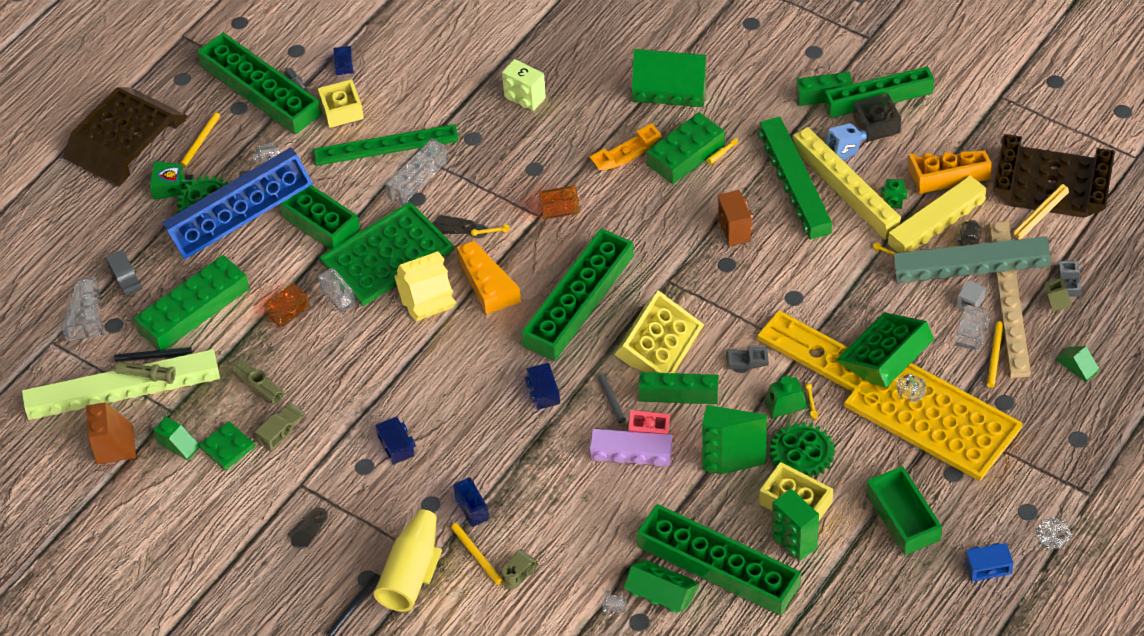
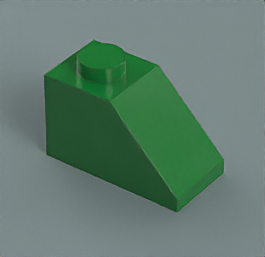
(175, 438)

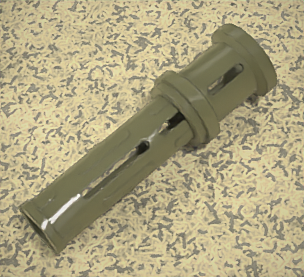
(153, 372)

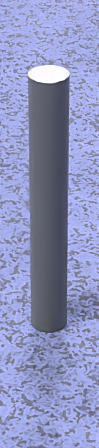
(611, 398)

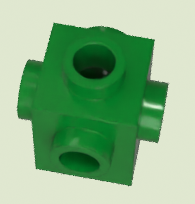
(894, 193)

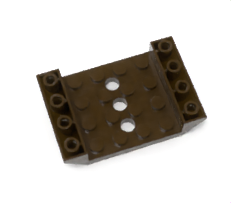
(109, 149)
(1025, 174)

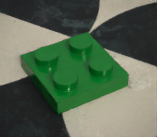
(227, 445)

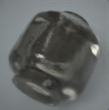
(969, 233)

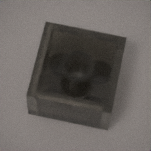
(877, 117)

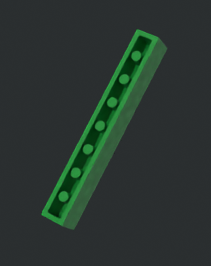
(795, 178)

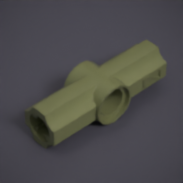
(258, 382)

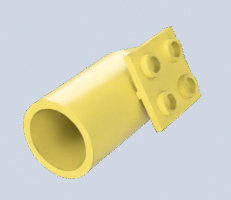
(409, 563)

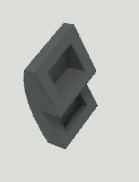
(1070, 272)
(752, 358)

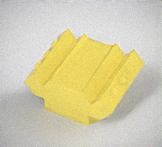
(425, 286)

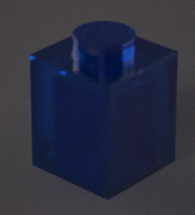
(343, 60)

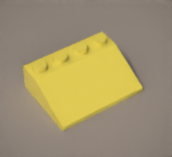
(659, 336)

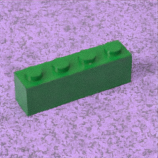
(678, 388)

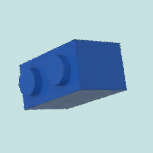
(989, 561)

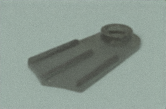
(453, 225)
(308, 527)

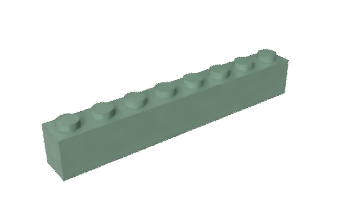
(972, 259)

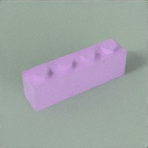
(631, 447)

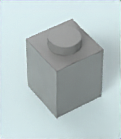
(971, 294)

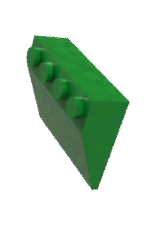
(669, 78)
(886, 348)
(732, 440)

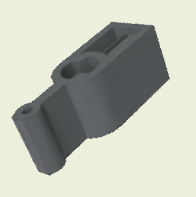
(123, 272)

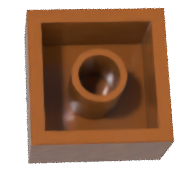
(735, 217)

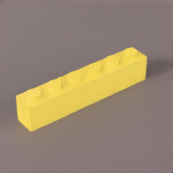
(937, 216)

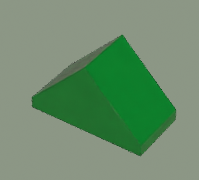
(1079, 361)

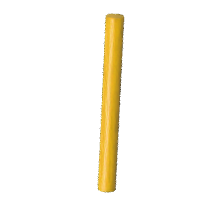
(193, 149)
(995, 354)
(476, 553)

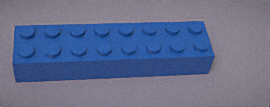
(237, 203)

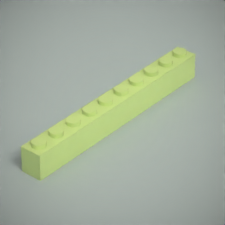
(112, 387)

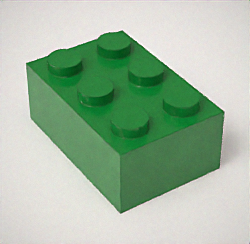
(795, 525)

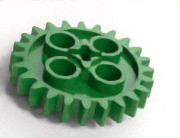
(198, 189)
(806, 444)

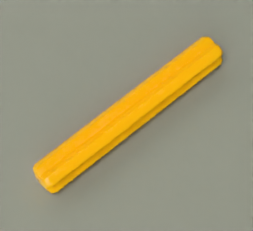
(1040, 212)

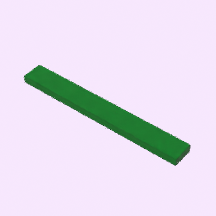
(384, 145)

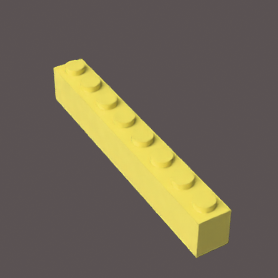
(846, 182)

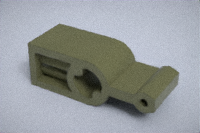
(278, 426)

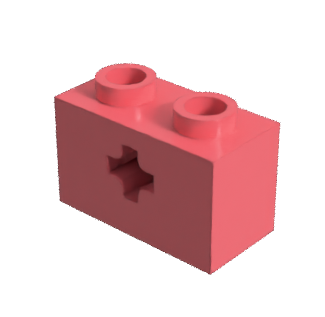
(649, 422)

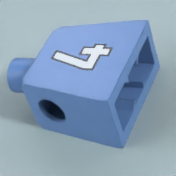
(845, 140)

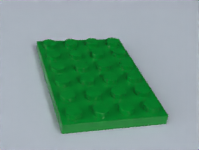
(374, 254)

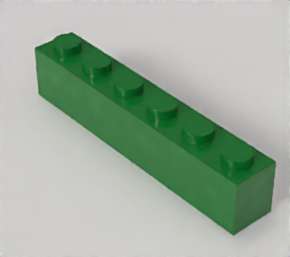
(898, 86)

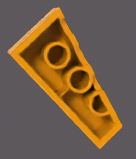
(947, 170)
(490, 283)

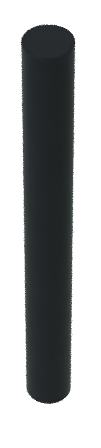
(153, 354)
(353, 605)

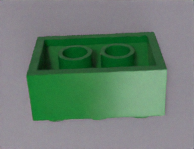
(661, 585)

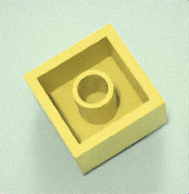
(340, 103)

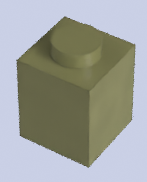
(1058, 294)

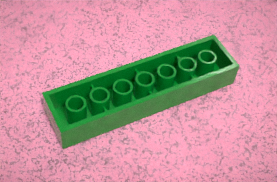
(259, 83)
(577, 294)
(719, 559)

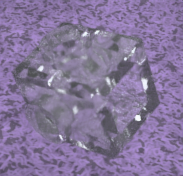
(1053, 533)

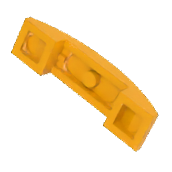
(627, 151)

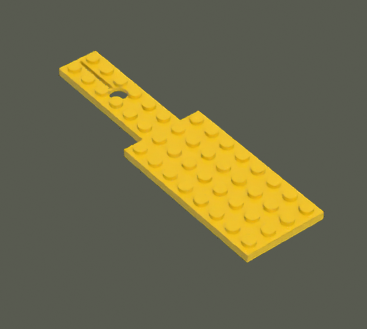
(942, 423)

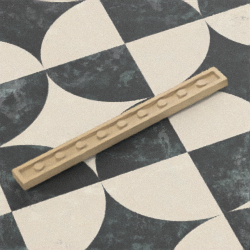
(1011, 310)

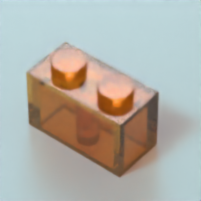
(559, 202)
(286, 305)

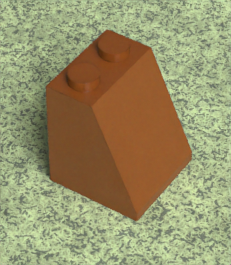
(109, 434)

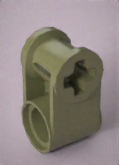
(518, 569)

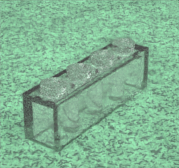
(416, 172)

